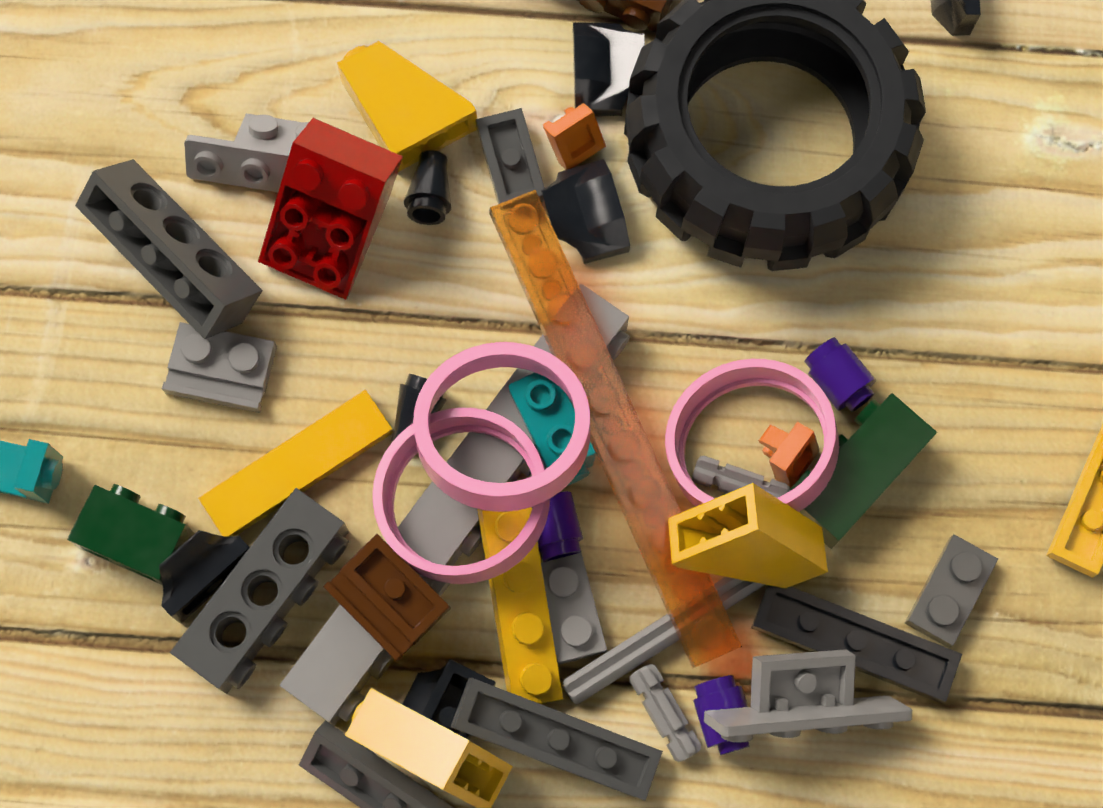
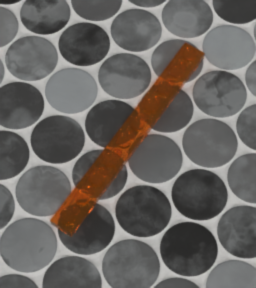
(614, 424)

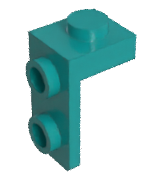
(548, 419)
(30, 470)

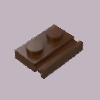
(387, 597)

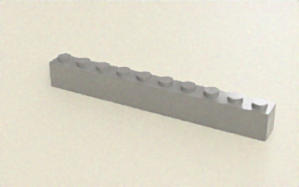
(438, 530)

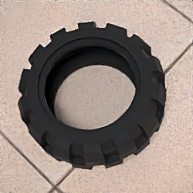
(753, 219)

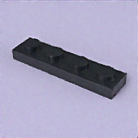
(878, 647)

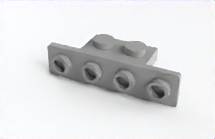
(251, 160)
(805, 694)

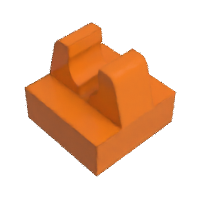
(574, 136)
(789, 452)

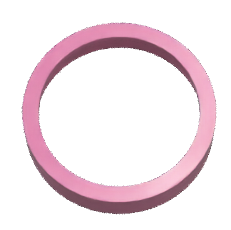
(740, 375)
(405, 448)
(508, 495)

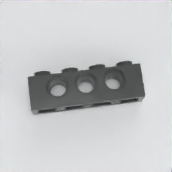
(168, 248)
(296, 521)

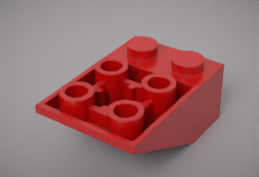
(328, 207)

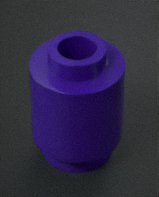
(840, 375)
(561, 530)
(716, 695)

